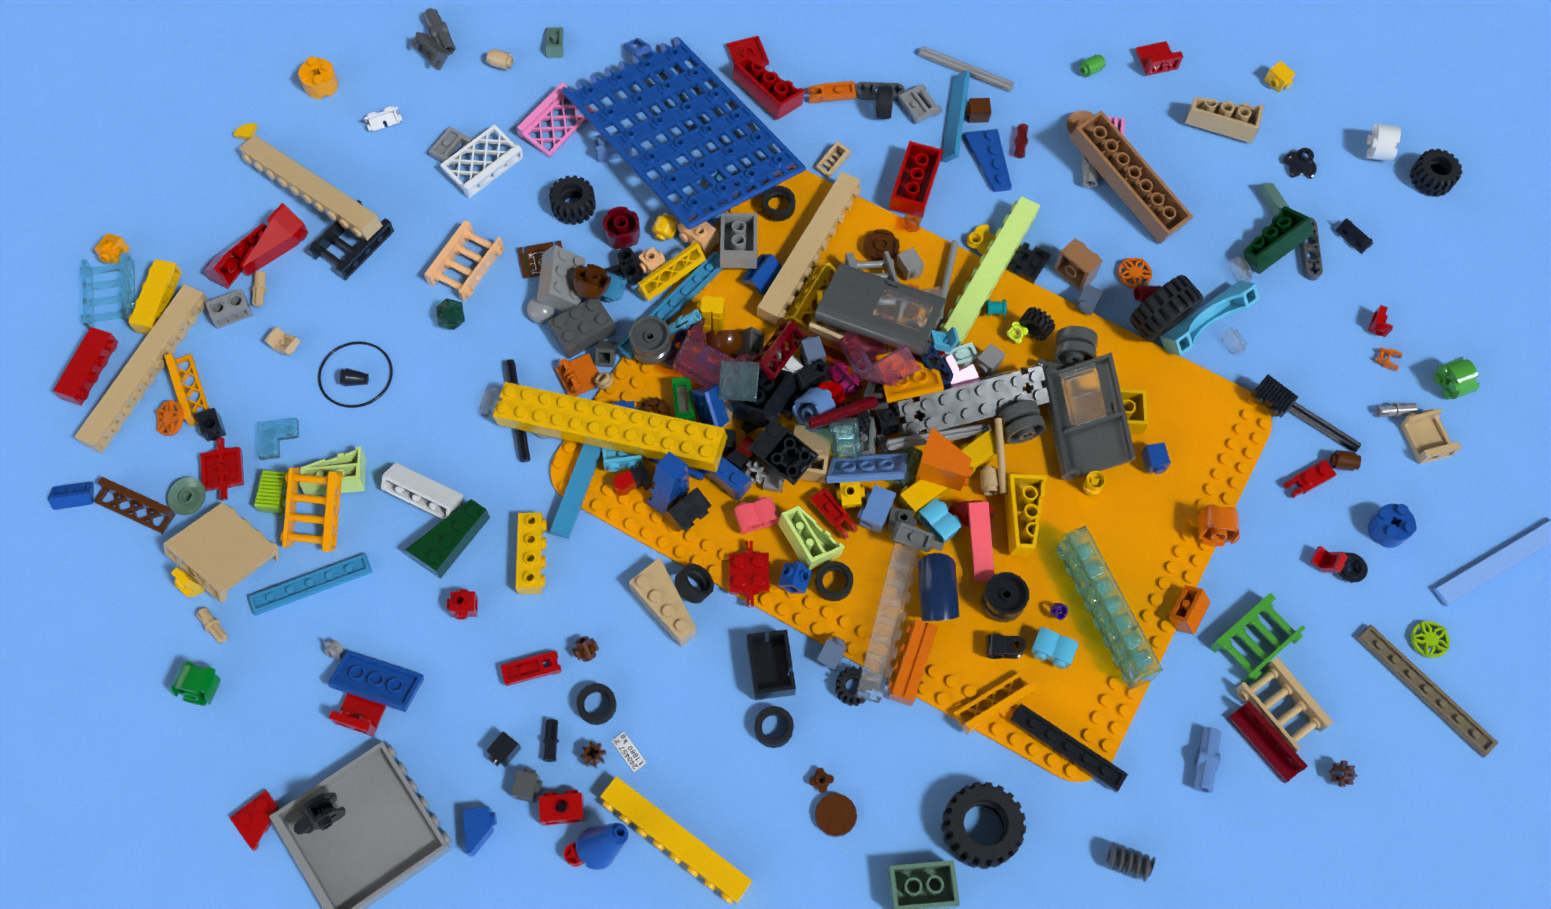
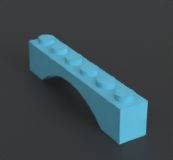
(1234, 299)

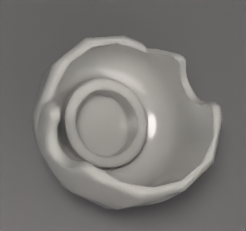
(539, 312)

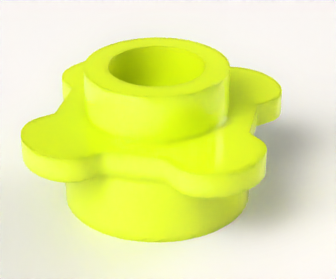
(1012, 332)

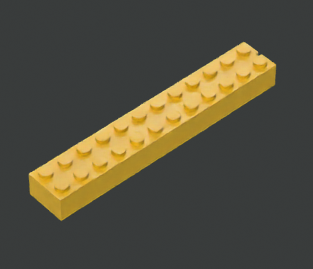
(610, 426)

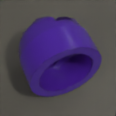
(1059, 608)

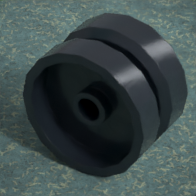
(1005, 597)

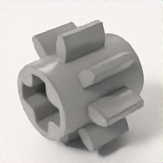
(758, 475)

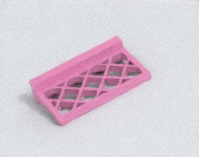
(542, 114)

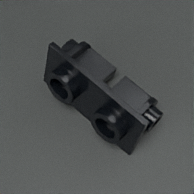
(1354, 236)

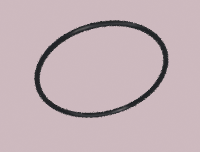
(364, 404)

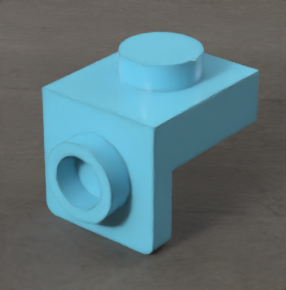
(944, 341)

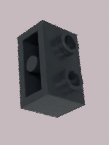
(686, 510)

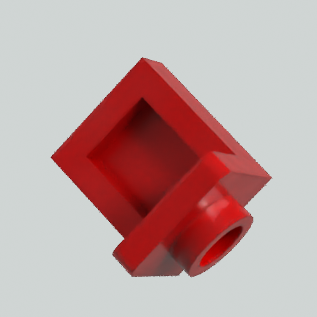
(1328, 561)

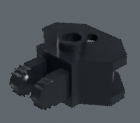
(319, 814)

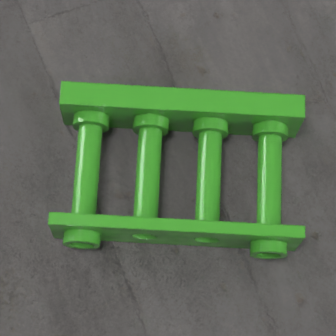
(1240, 632)

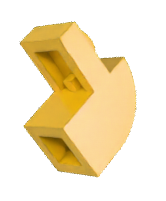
(186, 584)

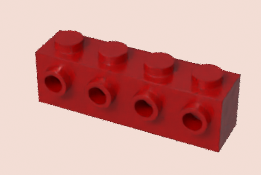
(86, 366)

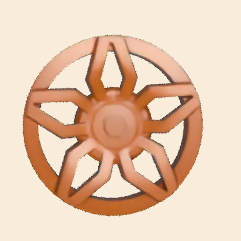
(1134, 272)
(169, 418)

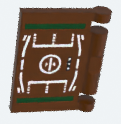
(532, 259)

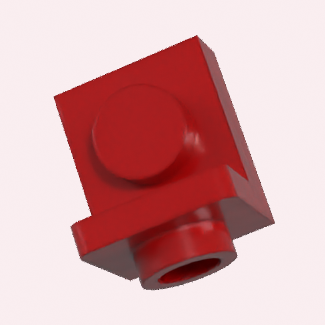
(1378, 323)

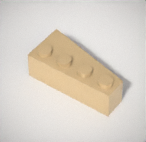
(1225, 118)
(663, 601)

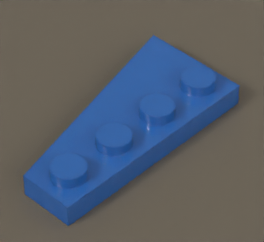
(990, 156)

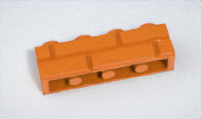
(913, 662)

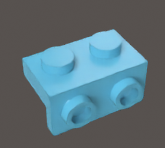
(618, 460)

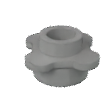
(333, 649)

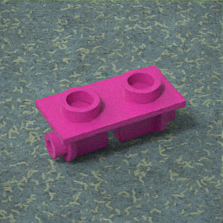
(850, 382)

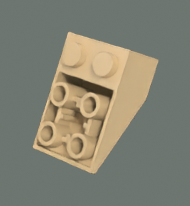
(820, 443)

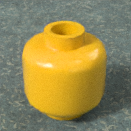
(664, 227)

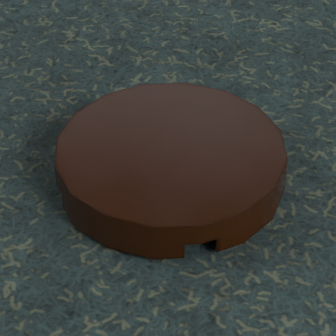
(879, 242)
(835, 815)

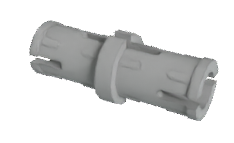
(1396, 409)

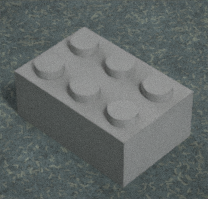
(738, 240)
(556, 279)

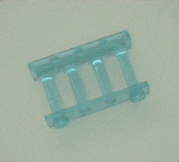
(126, 297)

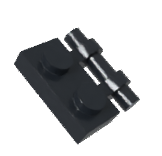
(1034, 264)

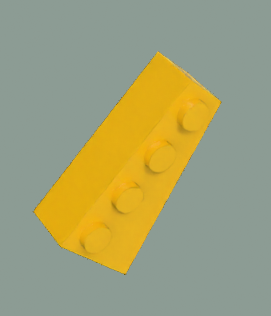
(1023, 511)

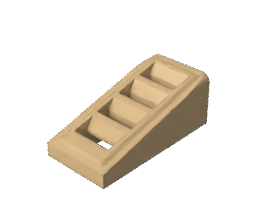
(846, 153)

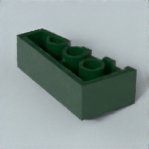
(1278, 239)
(448, 539)

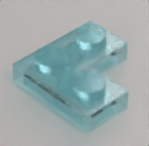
(272, 432)

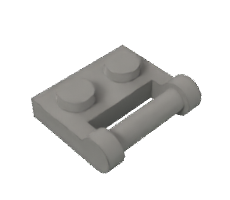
(915, 105)
(448, 144)

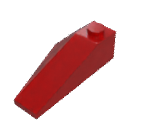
(279, 237)
(225, 266)

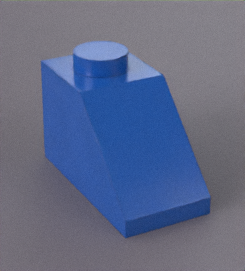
(478, 828)

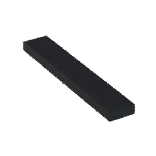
(1068, 748)

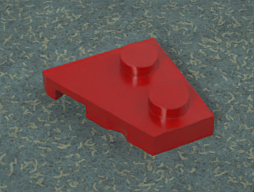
(254, 818)

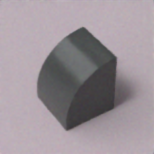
(605, 353)

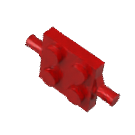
(222, 468)
(749, 573)

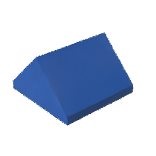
(709, 407)

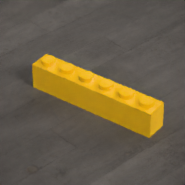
(921, 493)

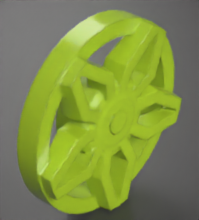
(1430, 639)

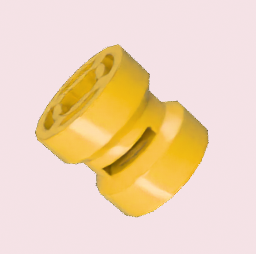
(1096, 479)

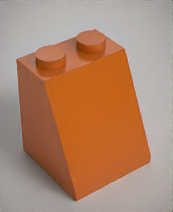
(944, 463)

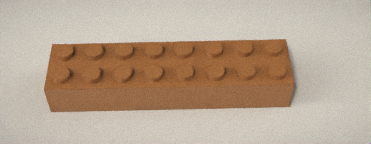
(1130, 177)

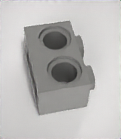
(230, 311)

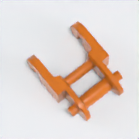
(1385, 362)

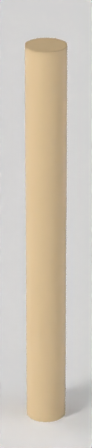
(1000, 456)

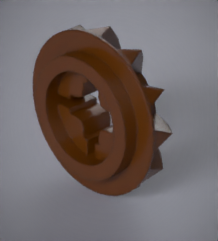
(663, 407)

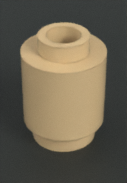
(500, 59)
(989, 480)

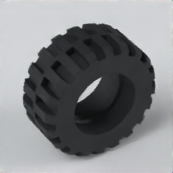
(1166, 308)
(1006, 809)

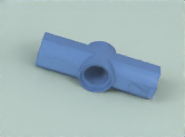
(1207, 759)

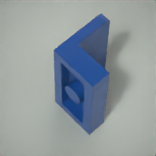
(765, 273)

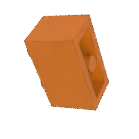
(1189, 609)

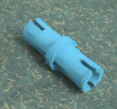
(690, 319)

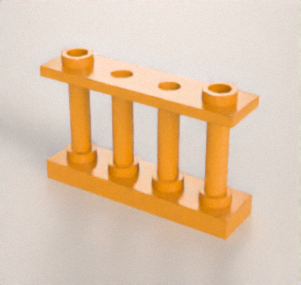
(329, 520)

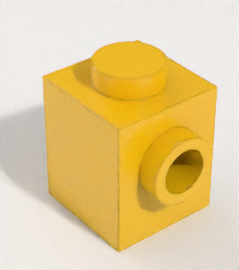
(1280, 76)

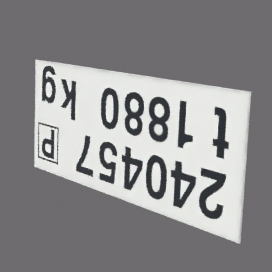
(629, 752)

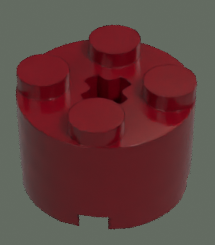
(621, 227)

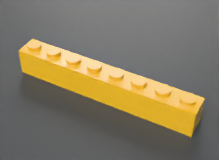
(676, 840)

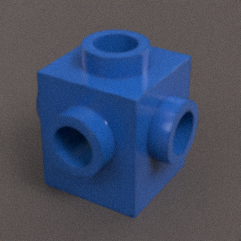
(795, 577)

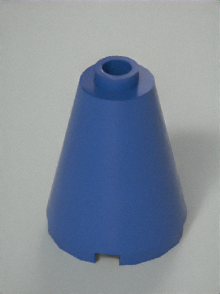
(601, 844)

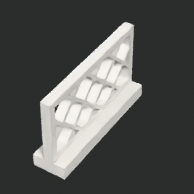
(493, 169)

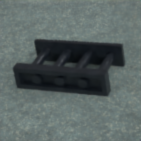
(357, 255)

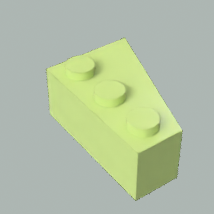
(353, 477)
(808, 539)

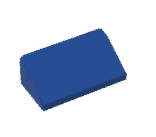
(72, 495)

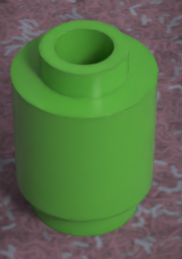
(1092, 65)

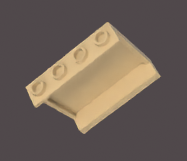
(220, 550)

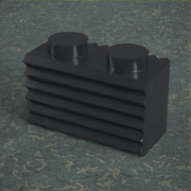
(1274, 396)

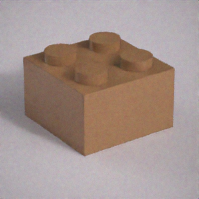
(1078, 264)

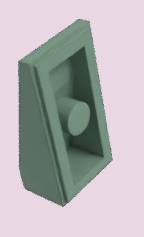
(554, 42)

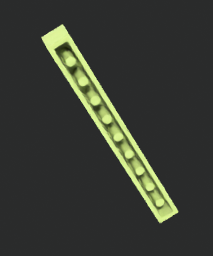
(991, 268)

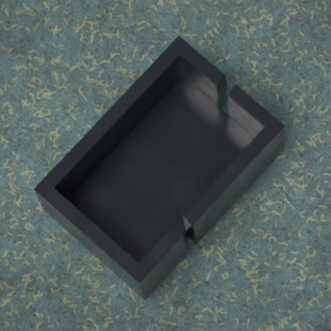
(770, 665)

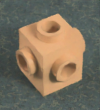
(650, 260)

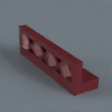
(777, 344)
(1267, 742)

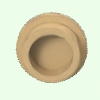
(604, 380)

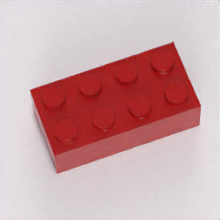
(915, 179)

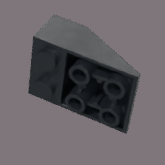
(783, 452)

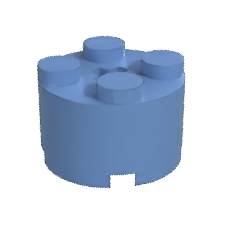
(813, 403)

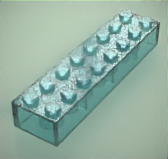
(1108, 608)

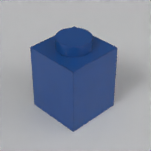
(1155, 458)

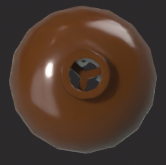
(591, 281)
(726, 341)

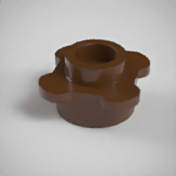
(821, 786)

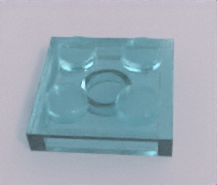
(738, 381)

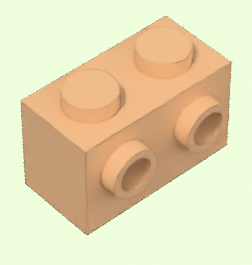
(704, 234)

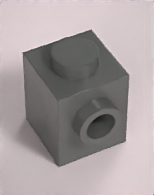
(902, 515)
(526, 785)

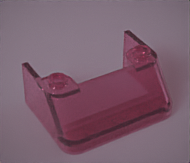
(700, 360)
(888, 370)

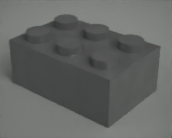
(582, 327)

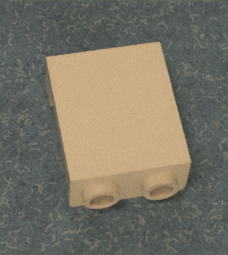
(1428, 436)

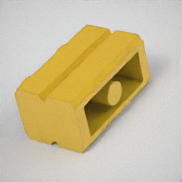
(713, 311)

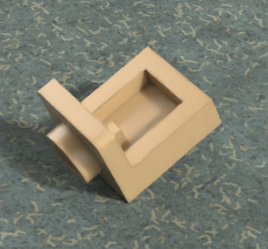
(282, 342)

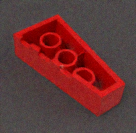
(767, 88)

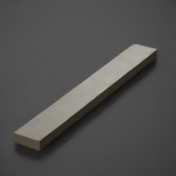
(1427, 691)

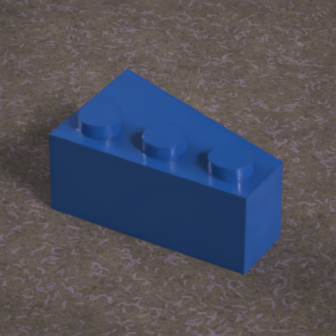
(671, 483)

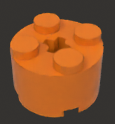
(1218, 525)

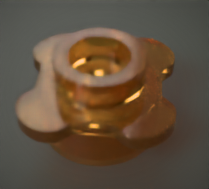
(912, 227)

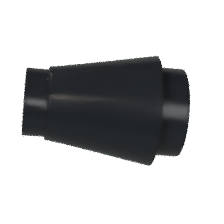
(353, 378)

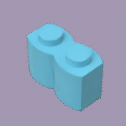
(939, 521)
(1054, 648)

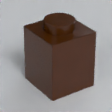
(978, 110)

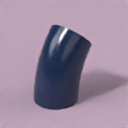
(938, 587)

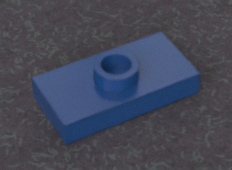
(637, 47)

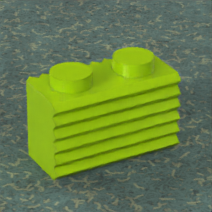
(271, 492)

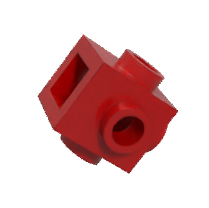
(463, 604)

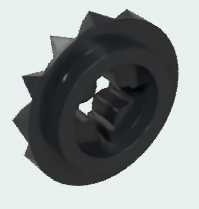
(1359, 567)

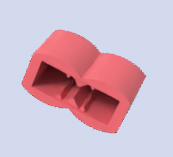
(756, 515)

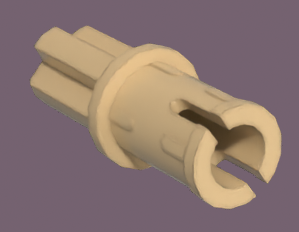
(259, 288)
(212, 625)

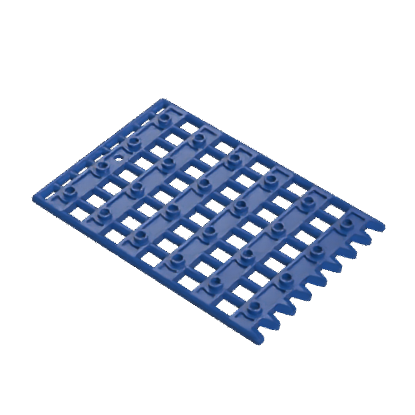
(690, 140)

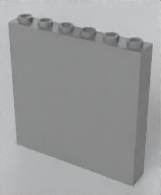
(377, 842)

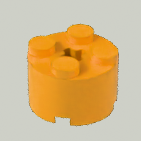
(318, 77)

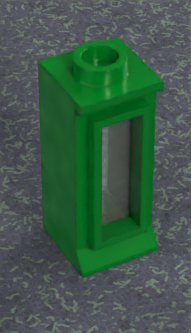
(683, 398)

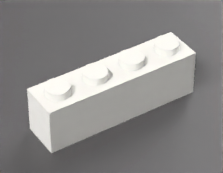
(421, 491)

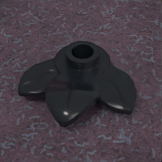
(1299, 164)

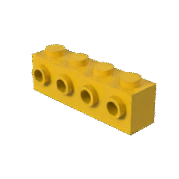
(155, 295)
(530, 553)

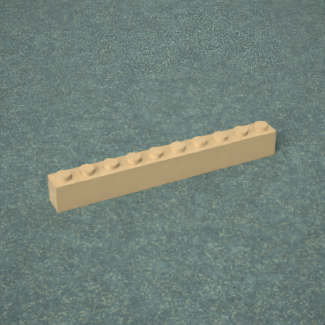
(310, 187)
(808, 248)
(141, 369)

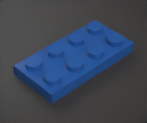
(376, 681)

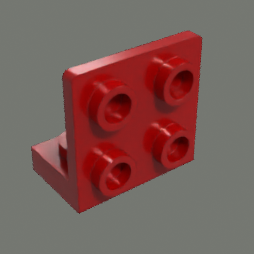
(1158, 58)
(358, 715)

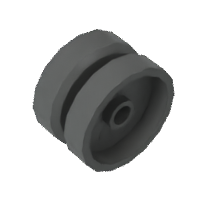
(650, 340)
(1075, 345)
(1022, 422)

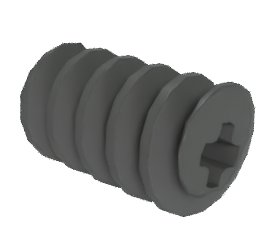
(1130, 862)

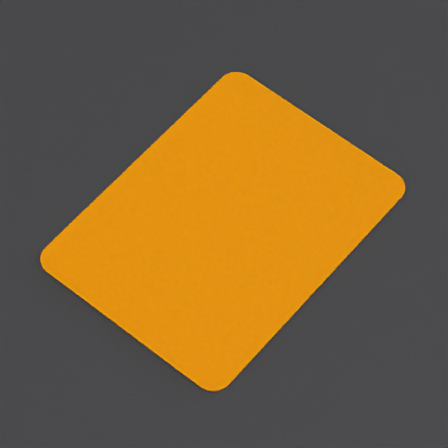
(1137, 520)

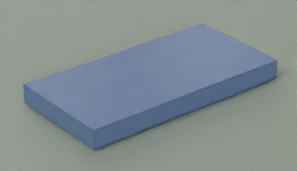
(868, 468)

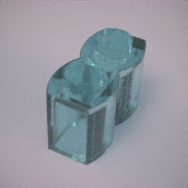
(845, 438)

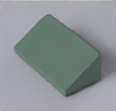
(1272, 197)

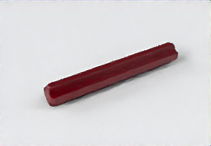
(842, 412)

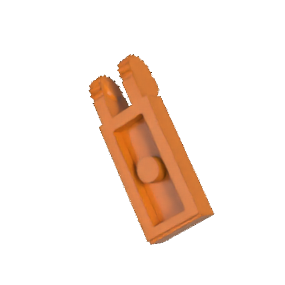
(832, 92)

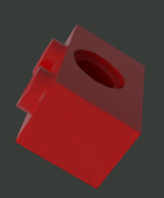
(573, 813)

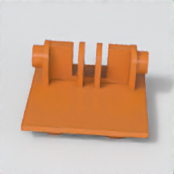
(578, 375)

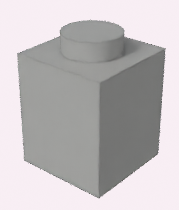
(910, 264)
(989, 360)

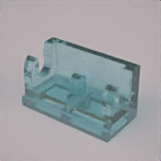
(915, 457)

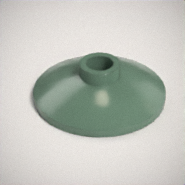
(181, 491)

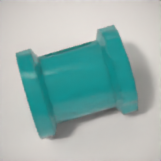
(996, 307)

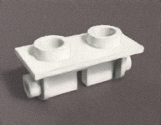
(376, 119)

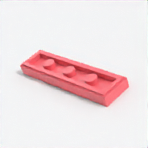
(981, 541)

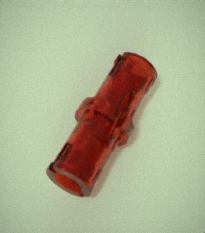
(1021, 141)

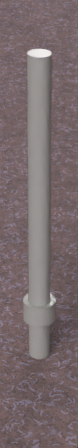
(947, 277)

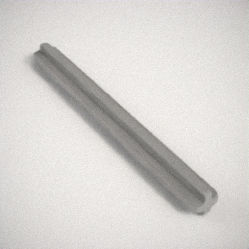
(962, 66)
(950, 434)

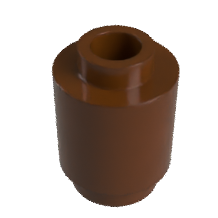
(1345, 460)

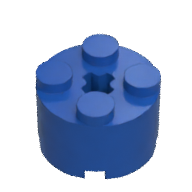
(1392, 525)

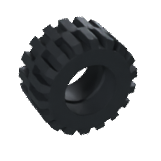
(1447, 172)
(567, 189)

